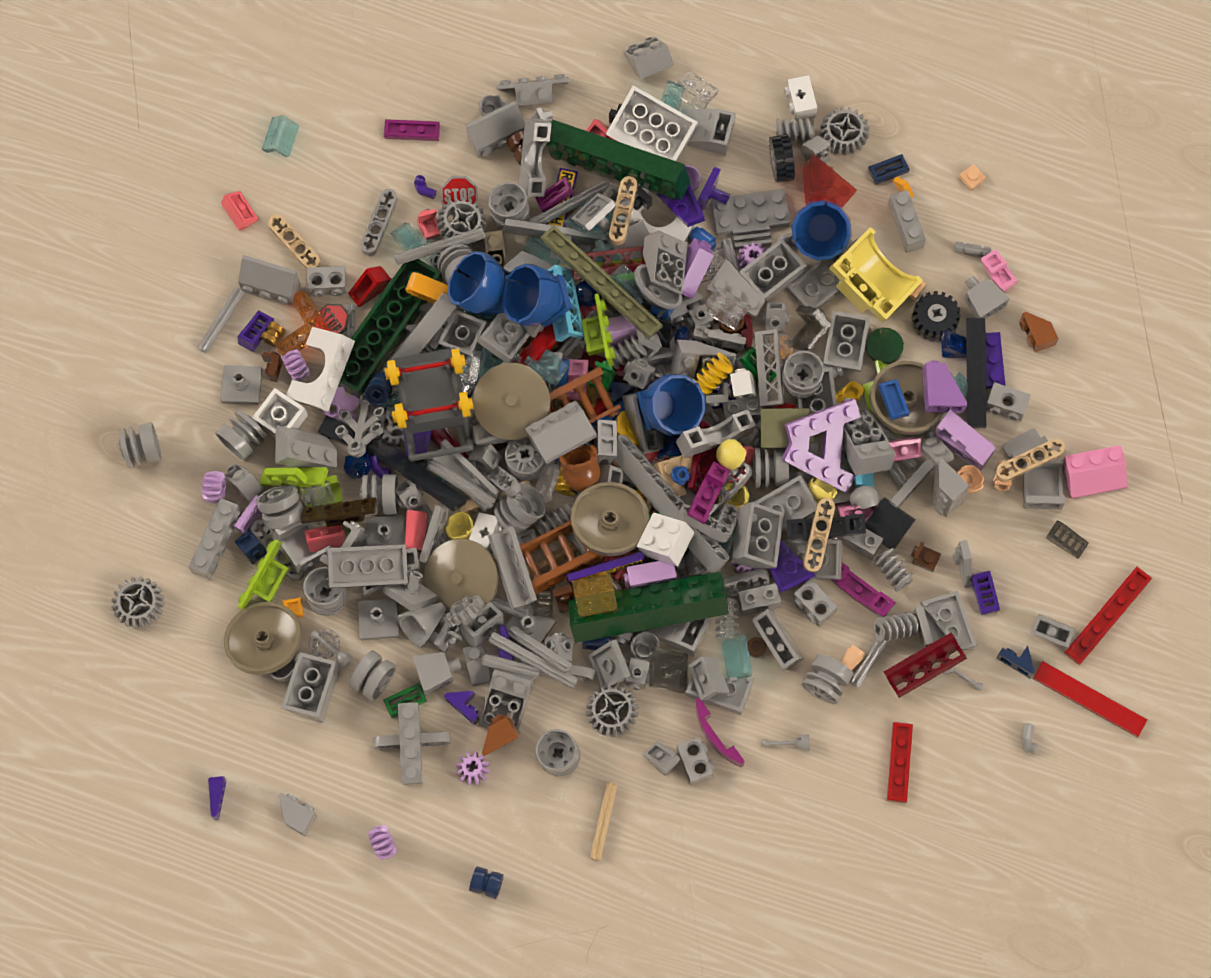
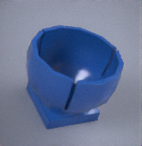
(821, 230)
(484, 290)
(538, 300)
(672, 404)

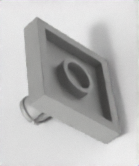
(594, 213)
(241, 384)
(385, 530)
(413, 594)
(378, 619)
(535, 626)
(610, 664)

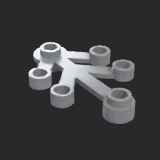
(357, 446)

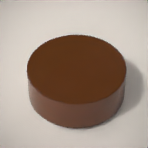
(756, 647)

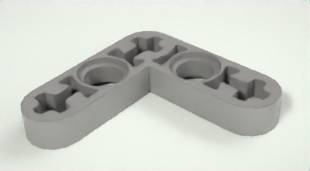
(717, 529)

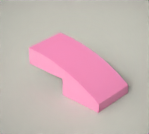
(997, 270)
(576, 369)

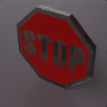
(335, 317)

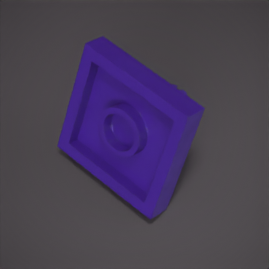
(710, 191)

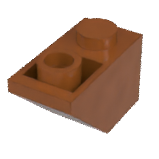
(1039, 332)

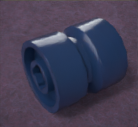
(378, 389)
(486, 882)

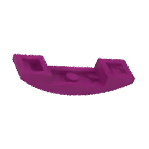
(708, 492)
(863, 592)
(730, 754)

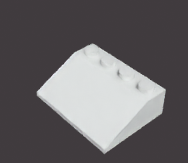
(651, 125)

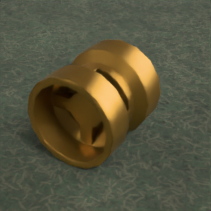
(273, 333)

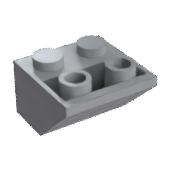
(648, 57)

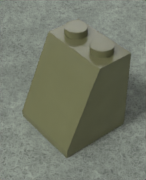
(773, 428)

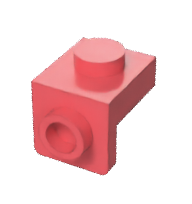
(428, 224)

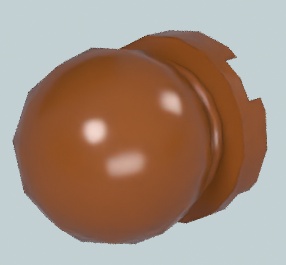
(580, 467)

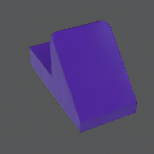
(459, 701)

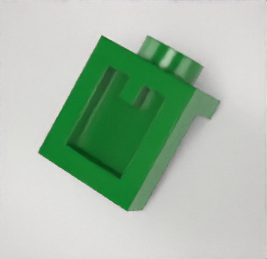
(607, 377)

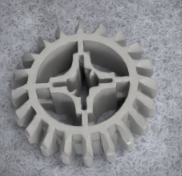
(846, 116)
(463, 212)
(143, 587)
(618, 725)

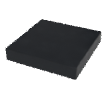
(889, 523)

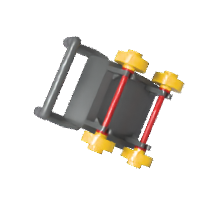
(431, 397)

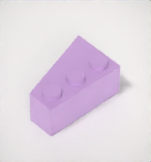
(964, 440)

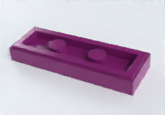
(412, 130)

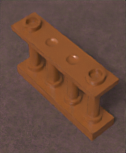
(578, 386)
(557, 573)

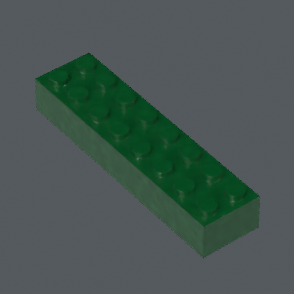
(617, 160)
(384, 328)
(654, 607)

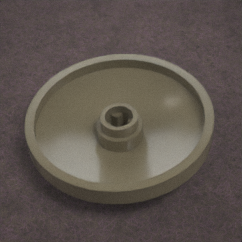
(911, 383)
(510, 400)
(609, 518)
(461, 570)
(262, 638)

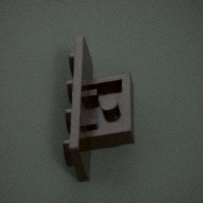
(337, 513)

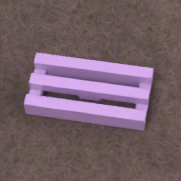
(248, 517)

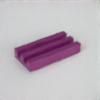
(555, 197)

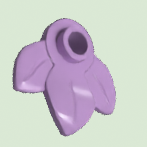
(343, 402)

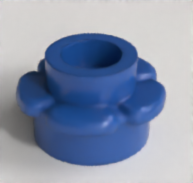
(675, 475)

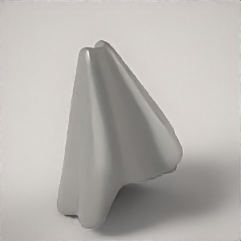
(420, 623)

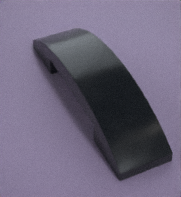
(840, 527)

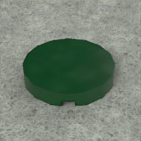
(884, 345)

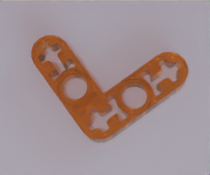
(306, 328)

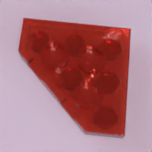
(825, 183)

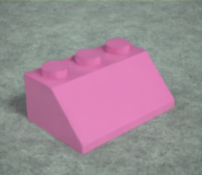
(1095, 471)

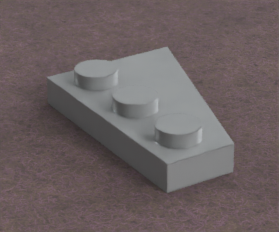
(733, 282)
(950, 617)
(733, 701)

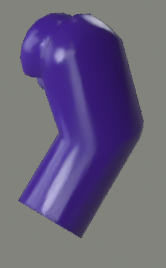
(422, 188)
(377, 468)

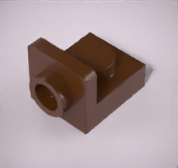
(274, 366)
(925, 557)
(562, 596)

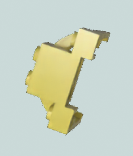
(871, 279)

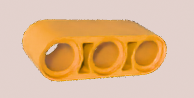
(425, 287)

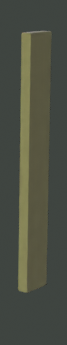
(601, 282)

